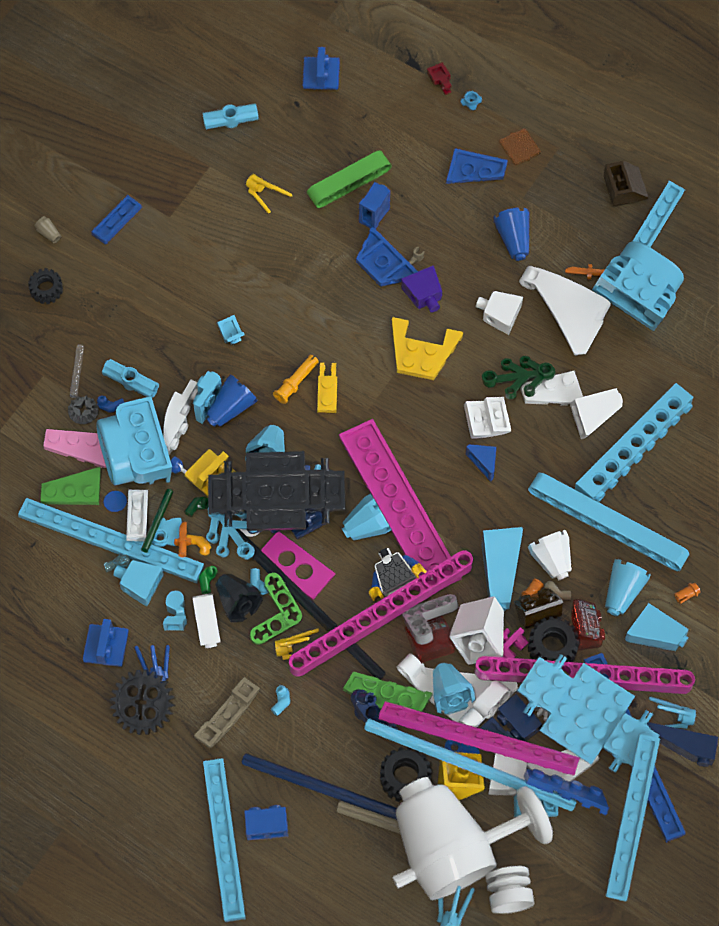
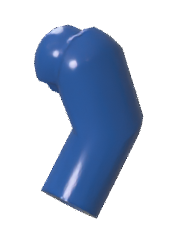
(107, 405)

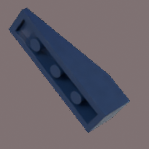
(689, 744)

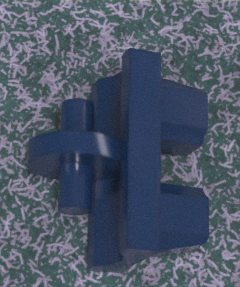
(313, 521)

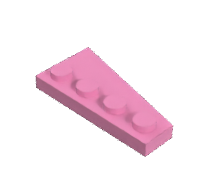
(75, 444)

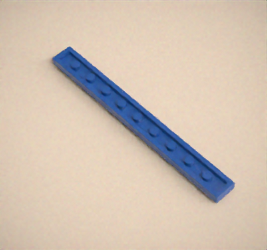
(658, 797)

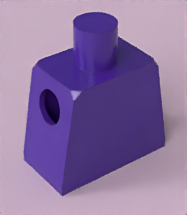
(423, 289)

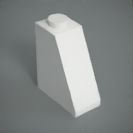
(594, 410)
(206, 620)

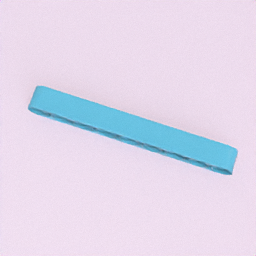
(609, 521)

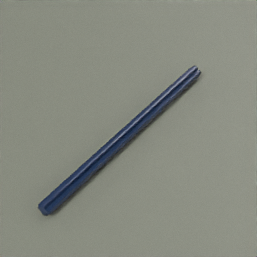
(319, 786)

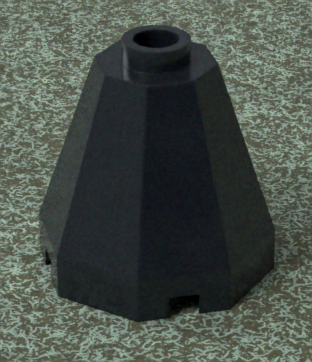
(238, 597)

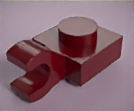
(440, 75)

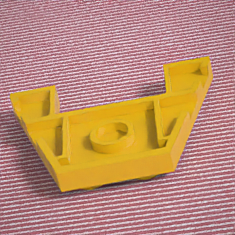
(421, 357)

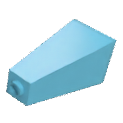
(500, 561)

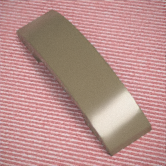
(228, 714)

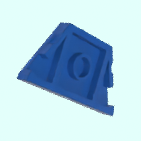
(382, 260)

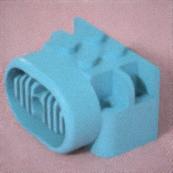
(641, 283)
(134, 444)

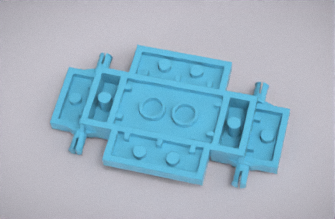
(585, 711)

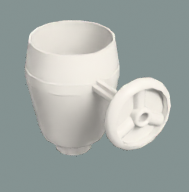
(448, 844)

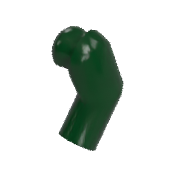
(196, 504)

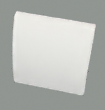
(487, 417)

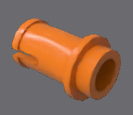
(533, 588)
(687, 593)

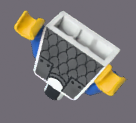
(393, 573)

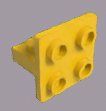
(206, 465)

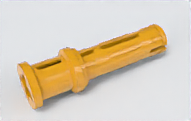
(291, 384)

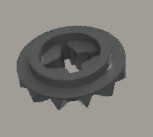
(88, 415)

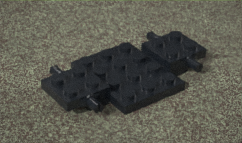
(276, 491)

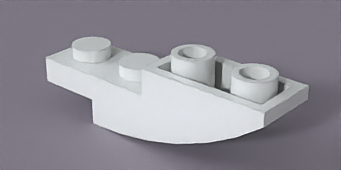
(175, 419)

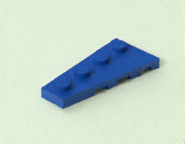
(567, 790)

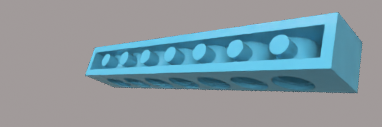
(676, 397)

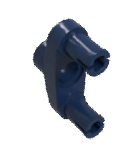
(361, 701)

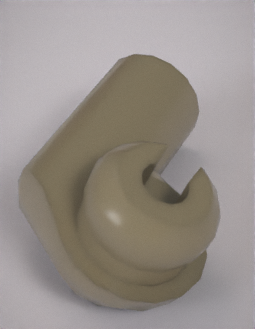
(564, 595)

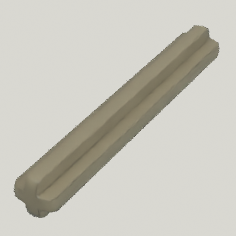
(368, 816)

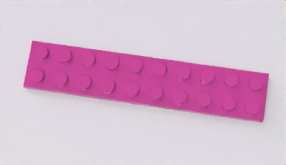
(394, 496)

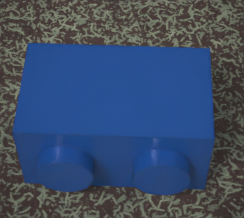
(266, 822)

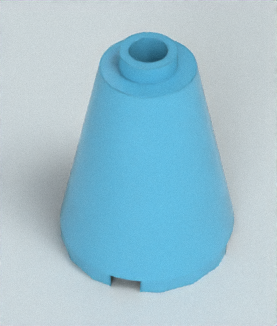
(624, 586)

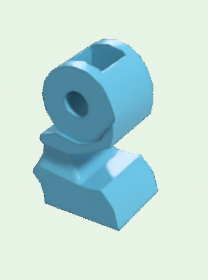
(175, 606)

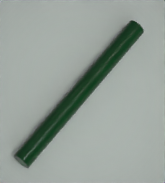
(157, 520)

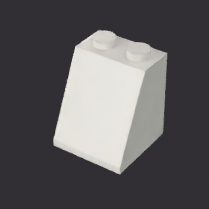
(479, 629)

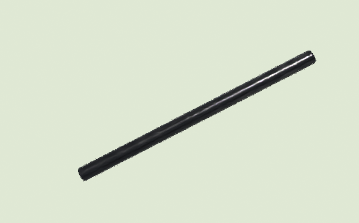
(313, 609)

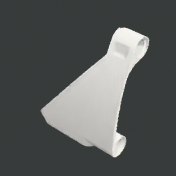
(572, 305)
(488, 693)

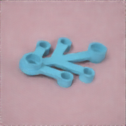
(226, 531)

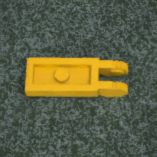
(327, 390)

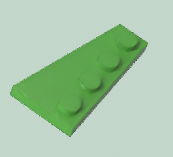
(388, 692)

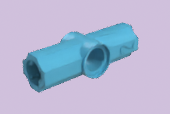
(239, 115)
(121, 373)

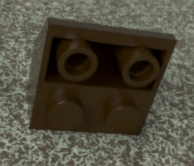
(624, 183)
(538, 606)

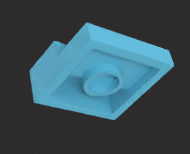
(207, 391)

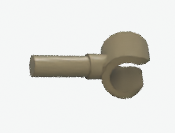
(416, 257)

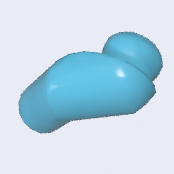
(255, 580)
(283, 698)

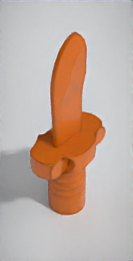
(584, 271)
(182, 541)

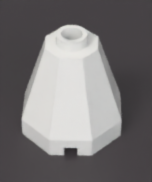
(553, 554)

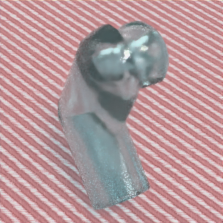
(122, 560)

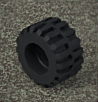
(557, 629)
(399, 759)

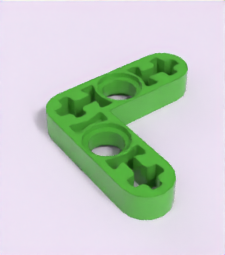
(282, 617)

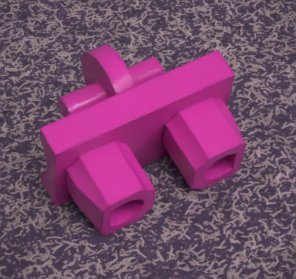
(516, 639)

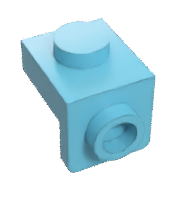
(230, 330)

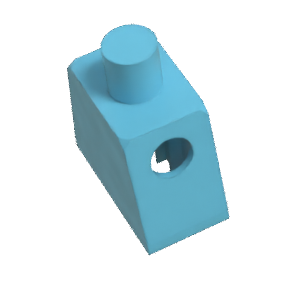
(139, 580)

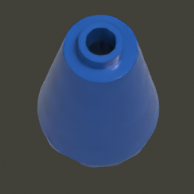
(514, 231)
(230, 402)

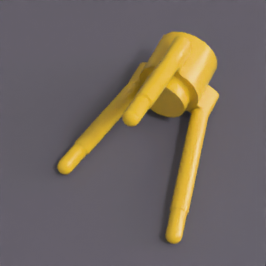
(257, 185)
(284, 646)

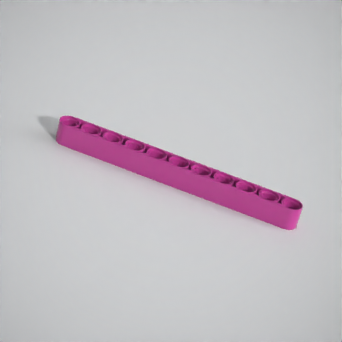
(377, 621)
(613, 671)

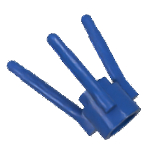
(158, 669)

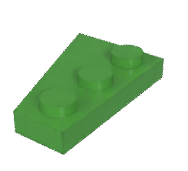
(73, 489)

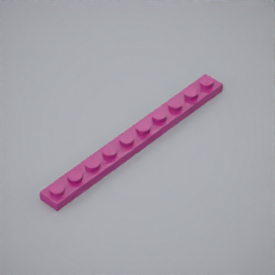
(479, 738)

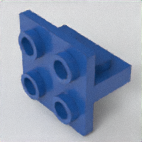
(321, 71)
(105, 644)

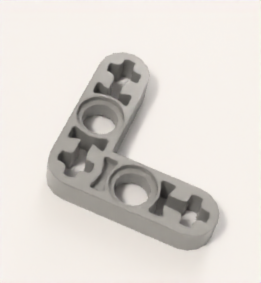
(417, 616)

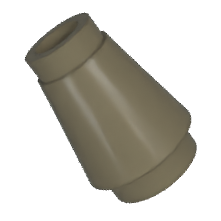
(47, 229)

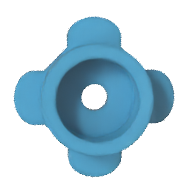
(471, 95)

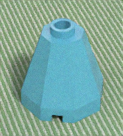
(268, 440)
(365, 520)
(451, 689)

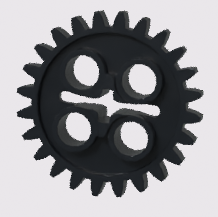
(124, 700)

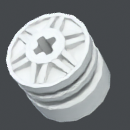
(509, 889)

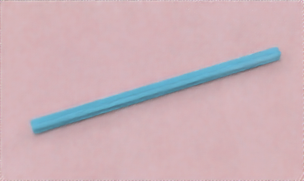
(464, 762)

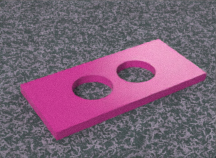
(321, 574)

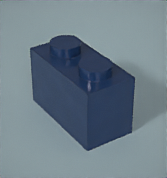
(520, 724)

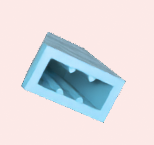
(657, 630)

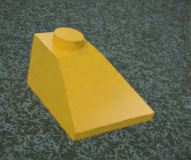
(460, 781)

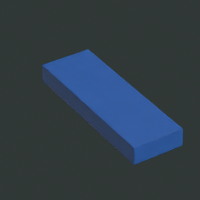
(116, 219)

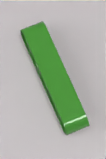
(349, 179)

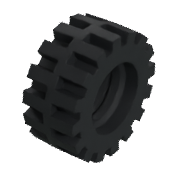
(45, 276)

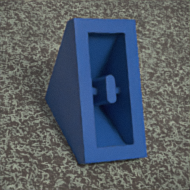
(483, 458)

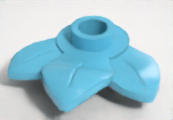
(169, 530)

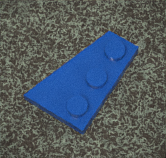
(474, 167)

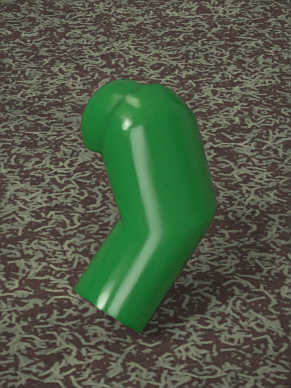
(206, 577)

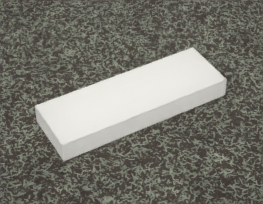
(137, 515)

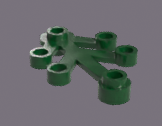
(540, 372)

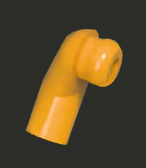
(201, 542)

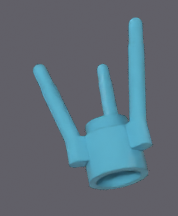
(684, 714)
(451, 918)

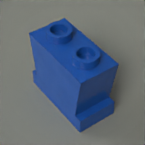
(374, 205)

